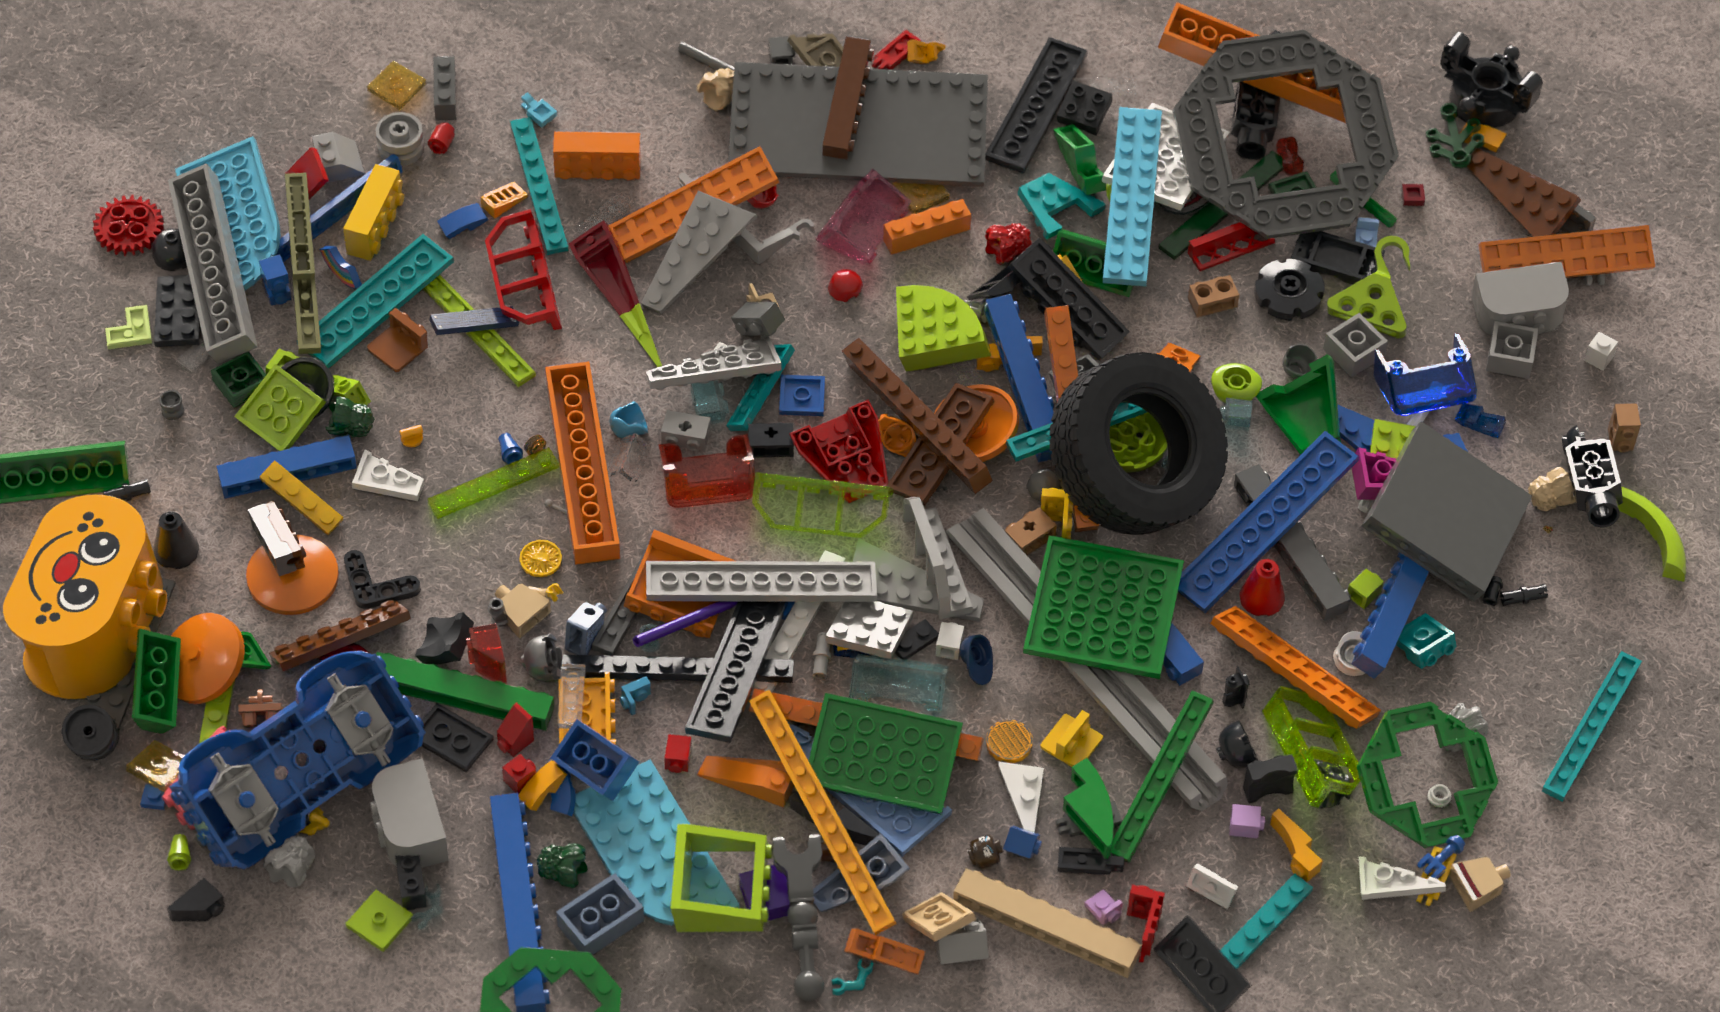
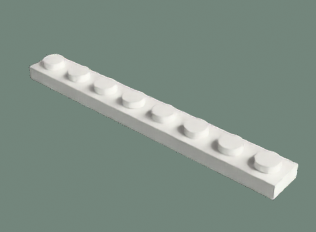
(794, 628)

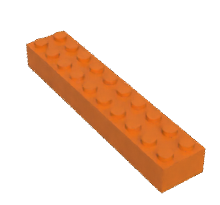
(1197, 37)
(582, 463)

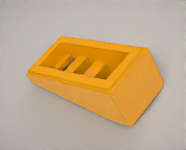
(501, 207)

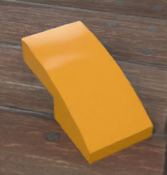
(1492, 137)
(544, 781)

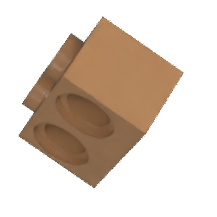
(1213, 296)
(1624, 427)

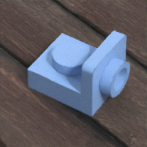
(1367, 231)

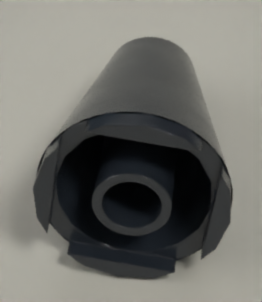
(174, 542)

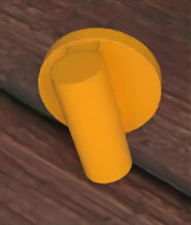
(412, 436)

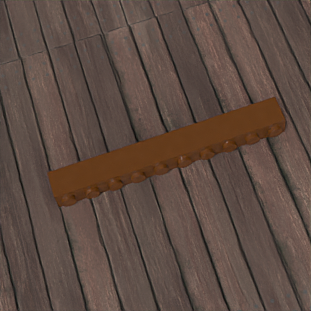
(917, 415)

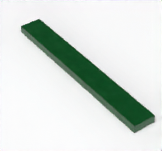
(1211, 215)

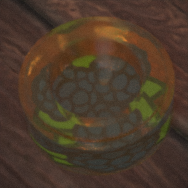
(535, 444)

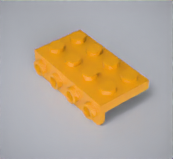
(597, 706)

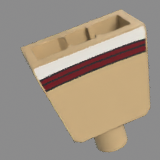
(1478, 881)

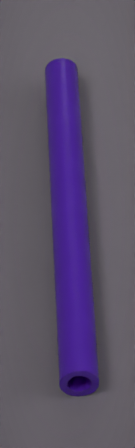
(683, 622)

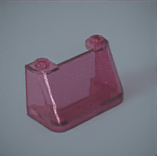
(860, 218)

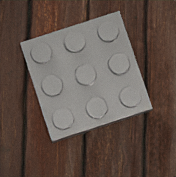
(869, 627)

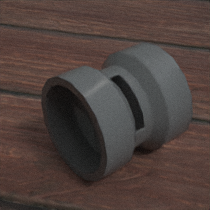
(171, 405)

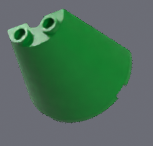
(1305, 405)

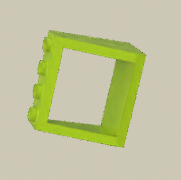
(705, 917)

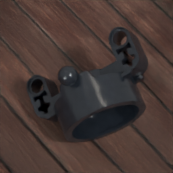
(1490, 106)

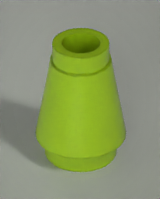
(179, 853)

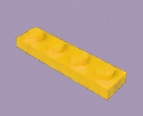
(301, 497)

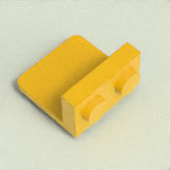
(1058, 508)

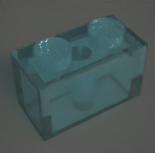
(709, 400)

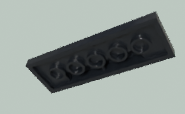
(1054, 285)

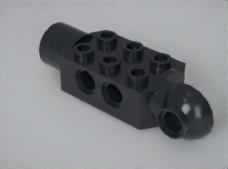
(1254, 120)
(1593, 477)

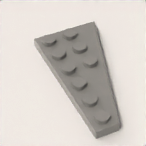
(697, 244)
(721, 364)
(905, 584)

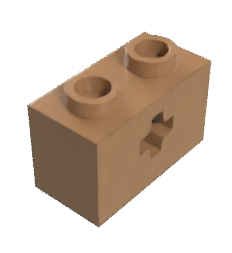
(1032, 530)

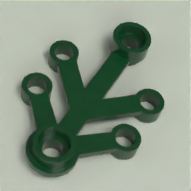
(1459, 157)

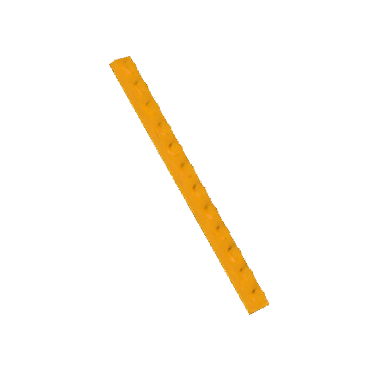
(822, 812)

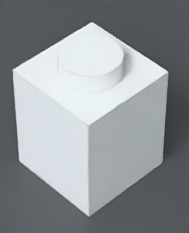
(1601, 351)
(949, 640)

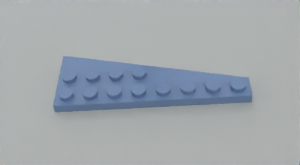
(898, 824)

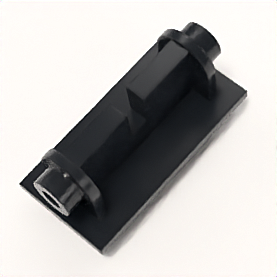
(1236, 689)

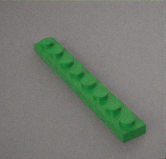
(1161, 775)

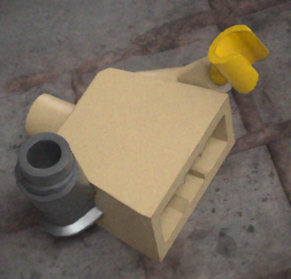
(522, 606)

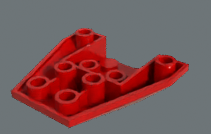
(845, 448)

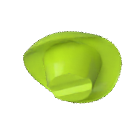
(1236, 382)

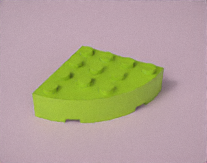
(936, 328)

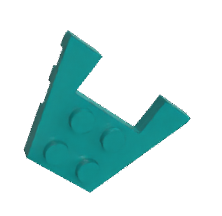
(1051, 195)

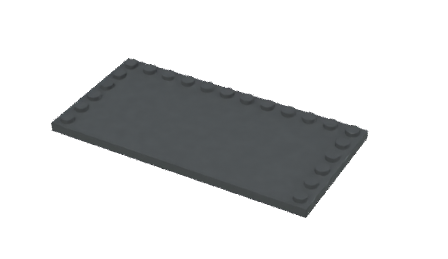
(909, 128)

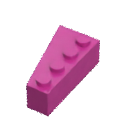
(1370, 473)

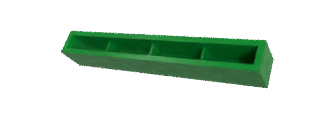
(467, 691)

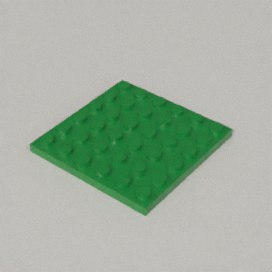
(1103, 607)

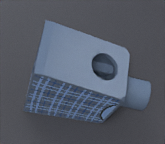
(584, 627)

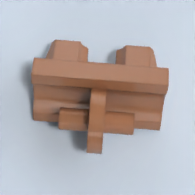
(250, 711)

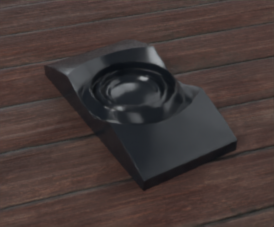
(1336, 256)
(999, 284)

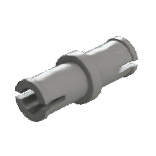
(821, 657)

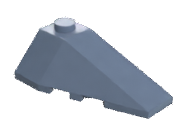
(881, 862)

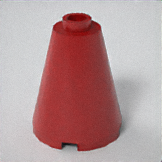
(1263, 590)

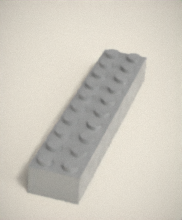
(212, 264)

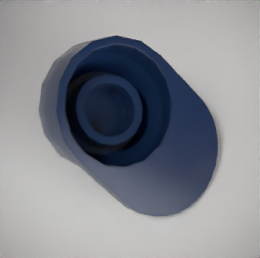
(978, 656)

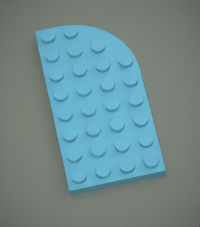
(247, 204)
(639, 842)

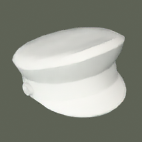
(1343, 653)

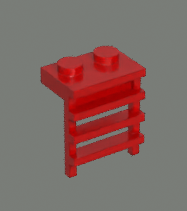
(1146, 905)

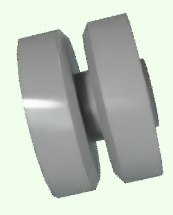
(400, 135)

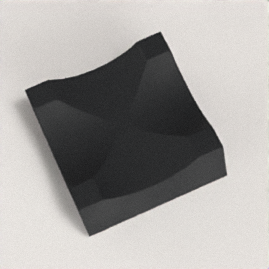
(1084, 107)
(445, 639)
(1270, 777)

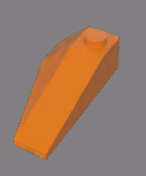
(754, 777)

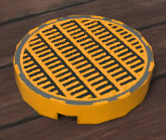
(1009, 741)

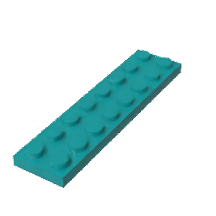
(378, 296)

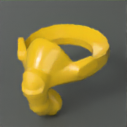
(318, 822)

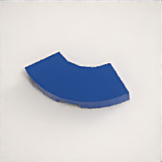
(565, 797)

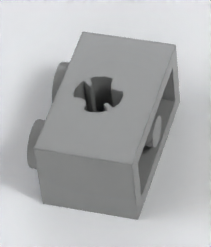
(686, 430)

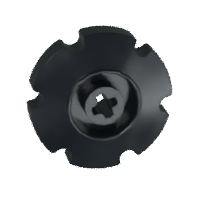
(1289, 289)

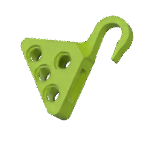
(1379, 282)

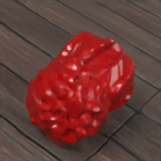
(1007, 241)

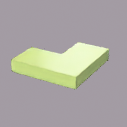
(134, 333)

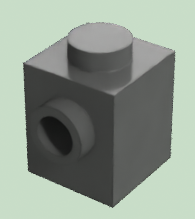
(781, 51)

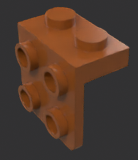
(399, 342)

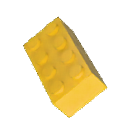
(373, 212)

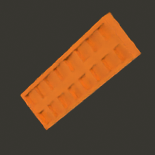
(662, 218)
(1579, 252)
(1295, 667)

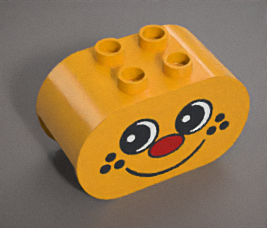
(84, 596)

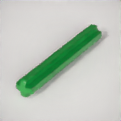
(1373, 207)

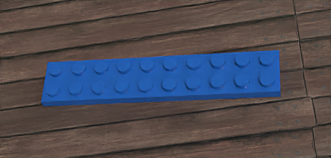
(1266, 521)

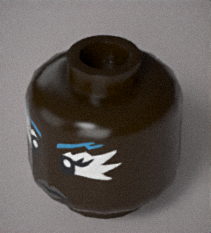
(985, 851)

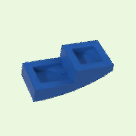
(461, 219)

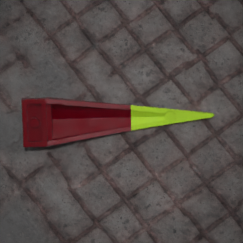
(604, 263)

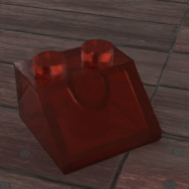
(486, 652)

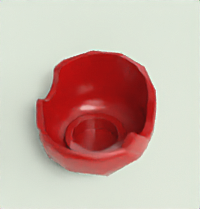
(764, 199)
(845, 285)

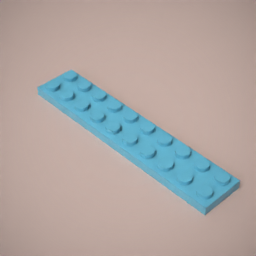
(1132, 197)

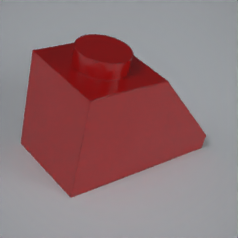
(515, 731)

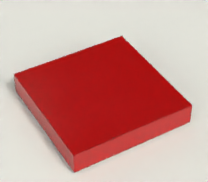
(311, 165)

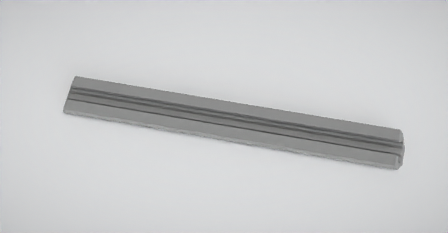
(1117, 692)

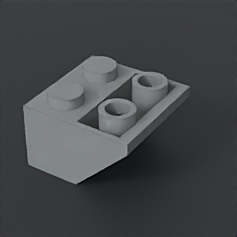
(963, 944)

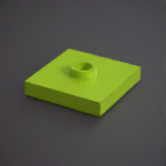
(379, 920)

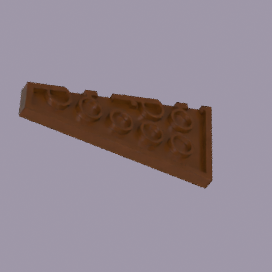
(1526, 197)

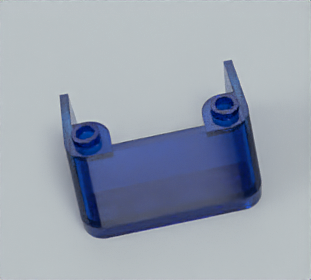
(1427, 386)

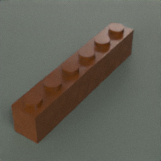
(846, 98)

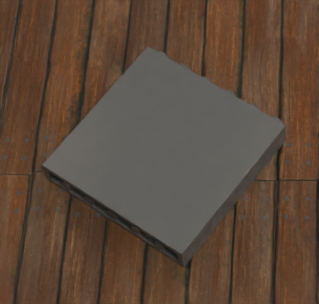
(1447, 511)

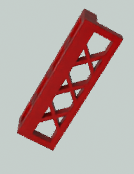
(1223, 239)

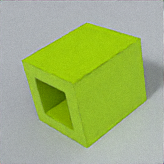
(1365, 588)

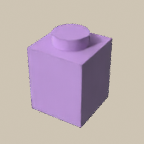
(1246, 821)

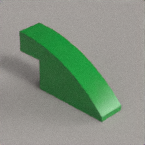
(1080, 158)
(1090, 806)

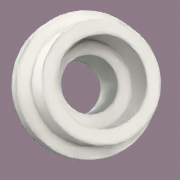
(1442, 790)

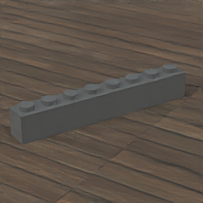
(1299, 553)

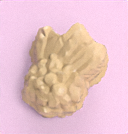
(717, 88)
(1552, 490)

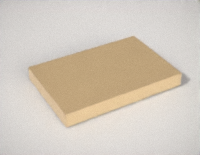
(938, 916)

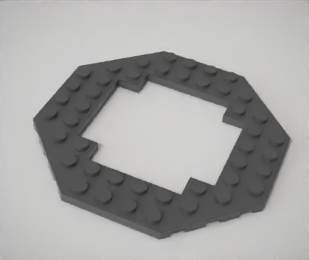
(1298, 210)

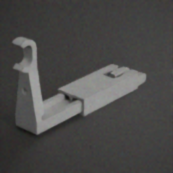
(751, 246)

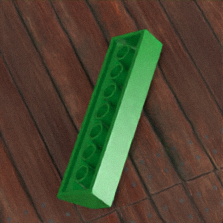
(63, 471)

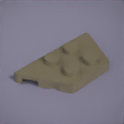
(817, 49)

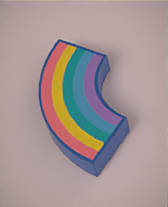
(342, 269)

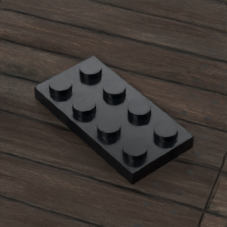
(176, 313)
(1202, 966)

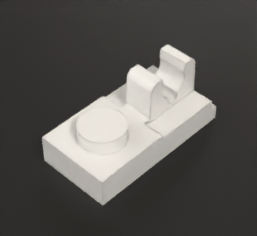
(1211, 886)

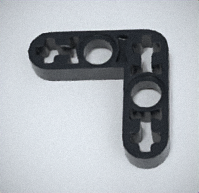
(374, 591)

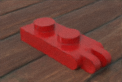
(894, 52)

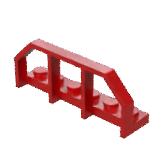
(539, 265)

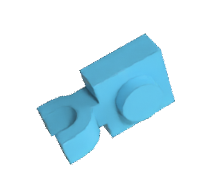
(539, 111)

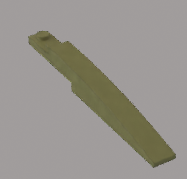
(302, 263)

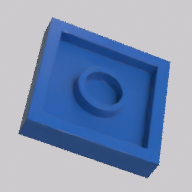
(802, 395)

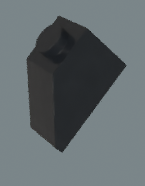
(197, 904)

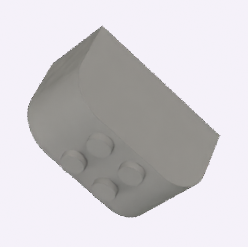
(1521, 296)
(408, 814)

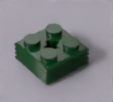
(238, 378)

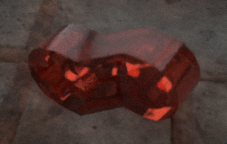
(1288, 149)

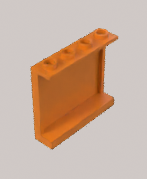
(668, 548)

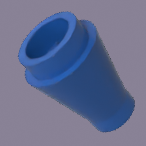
(509, 449)

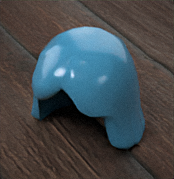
(625, 415)

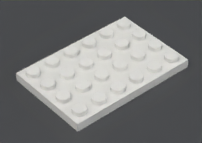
(1171, 176)

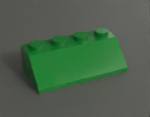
(1088, 259)
(156, 681)

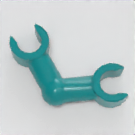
(857, 984)

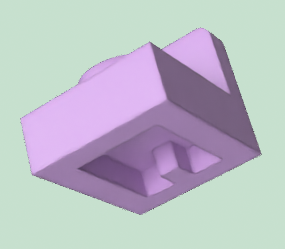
(1104, 907)

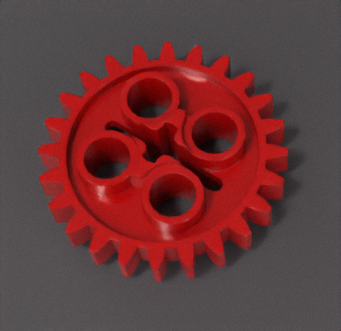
(128, 225)

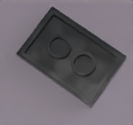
(454, 737)

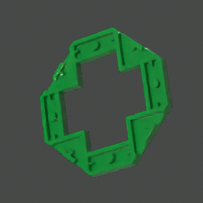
(1405, 816)
(553, 966)

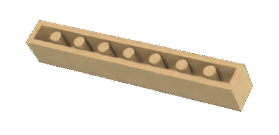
(1047, 922)

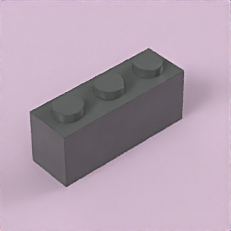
(444, 88)

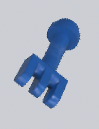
(1455, 844)

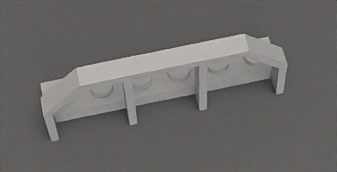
(940, 561)

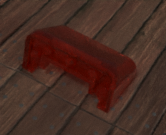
(708, 477)

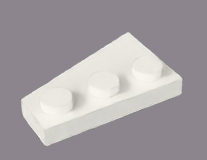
(382, 478)

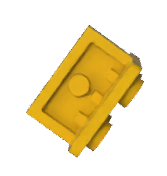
(1072, 739)

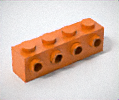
(927, 226)

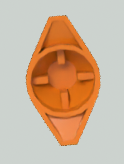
(896, 435)

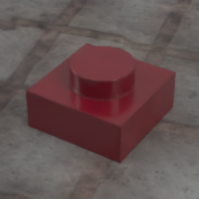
(1413, 194)

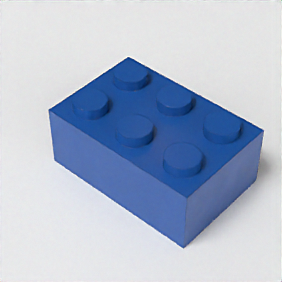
(594, 760)

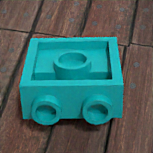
(1426, 641)

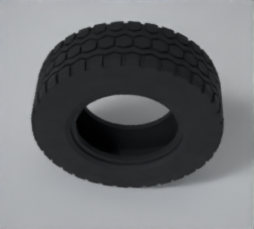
(1189, 424)

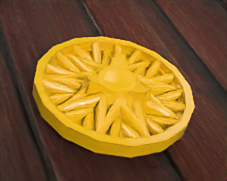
(540, 558)

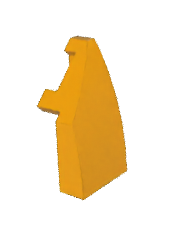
(923, 52)

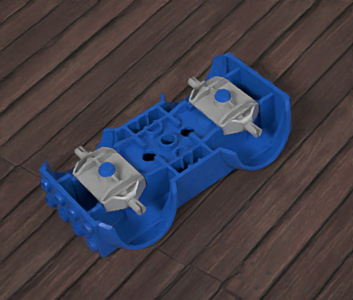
(230, 778)

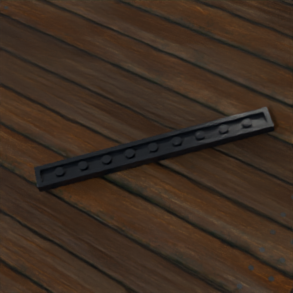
(669, 667)

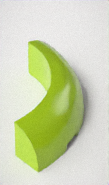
(1661, 530)

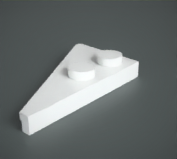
(1024, 788)
(1389, 881)

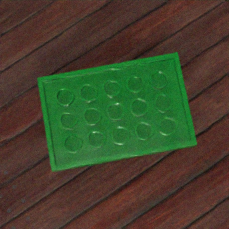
(884, 753)

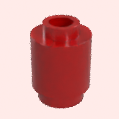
(441, 138)

